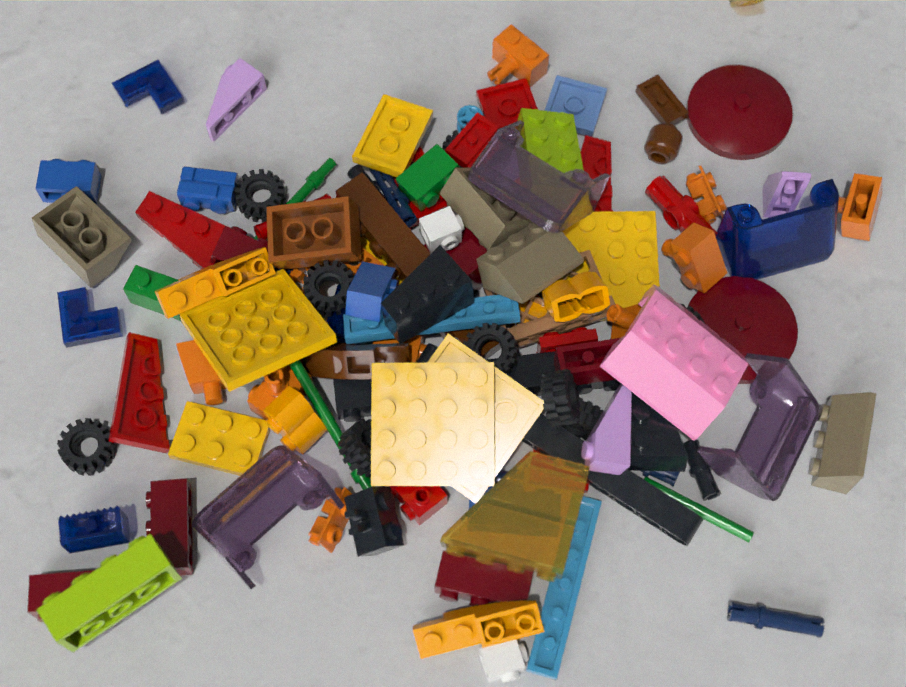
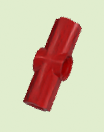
(677, 209)

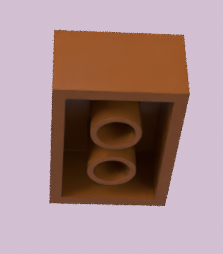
(313, 233)

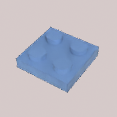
(578, 99)

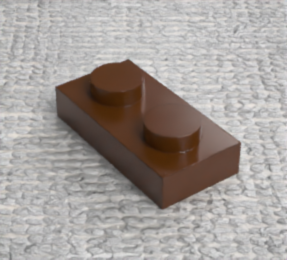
(661, 101)

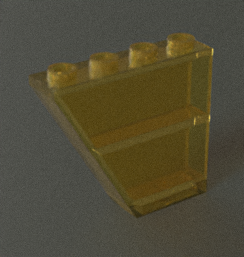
(524, 518)

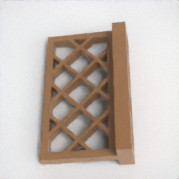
(529, 332)

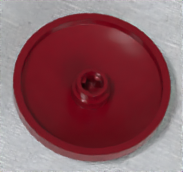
(739, 112)
(749, 318)

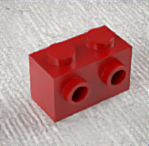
(419, 501)

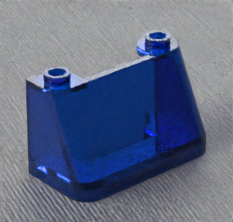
(782, 242)

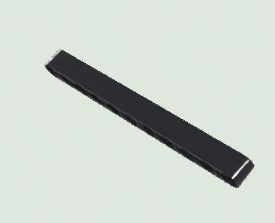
(625, 489)

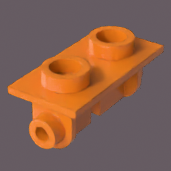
(703, 185)
(330, 530)

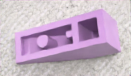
(235, 94)
(783, 192)
(610, 440)

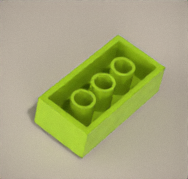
(551, 138)
(108, 593)

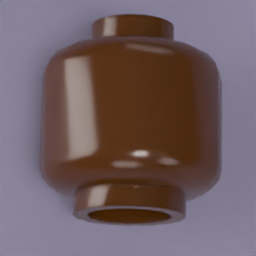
(663, 143)

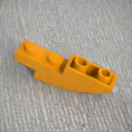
(214, 281)
(476, 625)

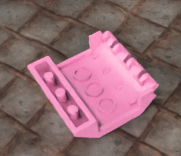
(676, 363)

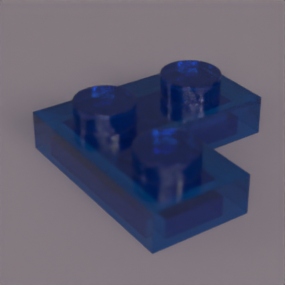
(149, 81)
(83, 326)

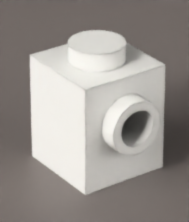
(441, 229)
(503, 661)

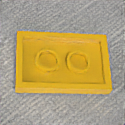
(392, 136)
(218, 439)

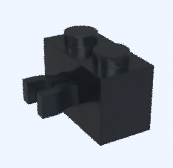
(373, 521)

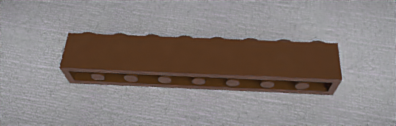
(394, 241)

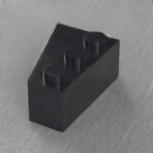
(427, 296)
(654, 441)

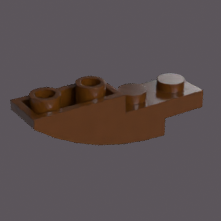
(352, 360)

